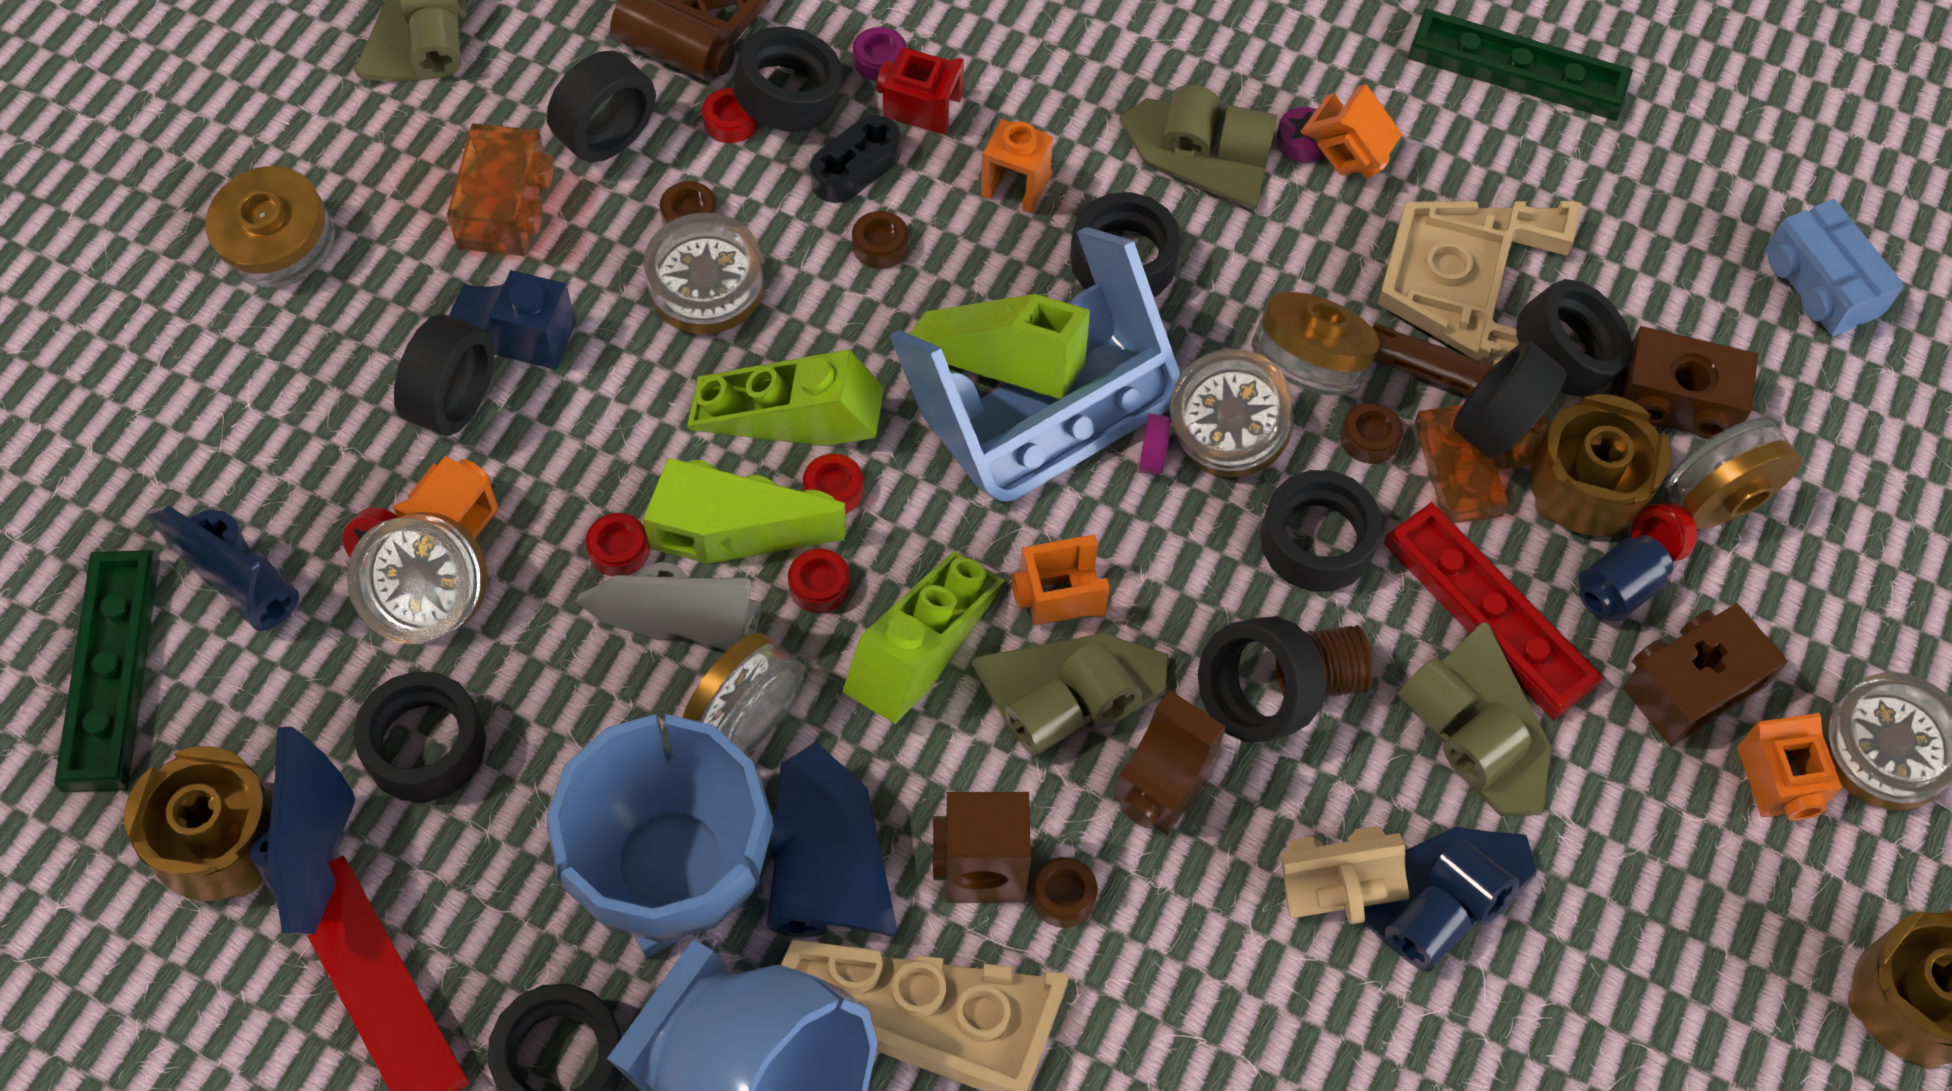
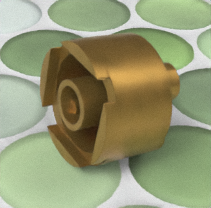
(1599, 466)
(199, 822)
(1906, 989)

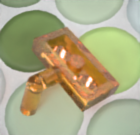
(1464, 477)

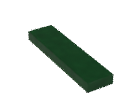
(1520, 64)
(108, 672)

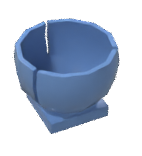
(659, 835)
(746, 1031)

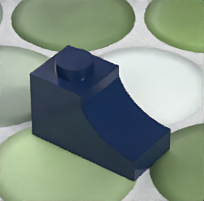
(525, 316)

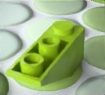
(1013, 340)
(795, 400)
(731, 516)
(919, 636)

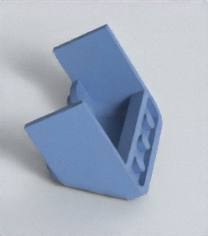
(1026, 438)

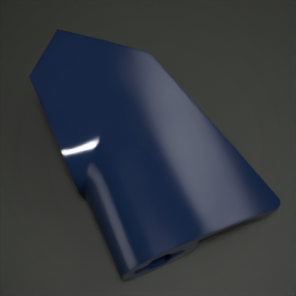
(221, 557)
(305, 826)
(825, 851)
(1452, 886)

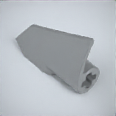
(670, 605)

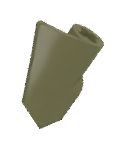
(413, 41)
(1204, 142)
(1069, 684)
(1484, 723)

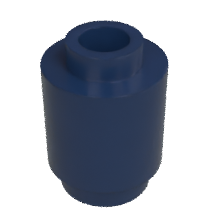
(1625, 577)

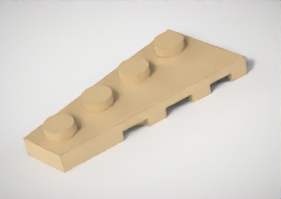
(945, 1018)

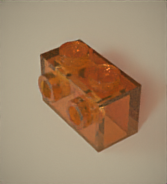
(499, 189)

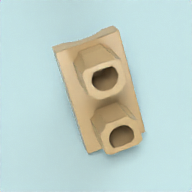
(1344, 874)

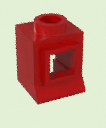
(919, 89)

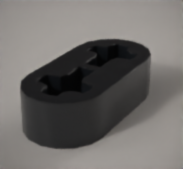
(850, 155)

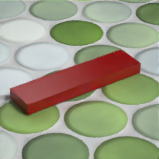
(1479, 593)
(382, 992)

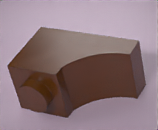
(1169, 764)

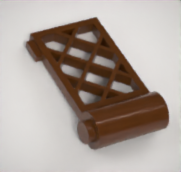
(684, 32)

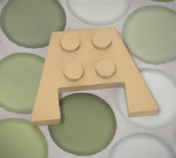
(1452, 265)

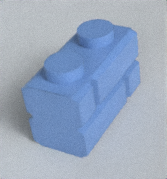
(1832, 268)

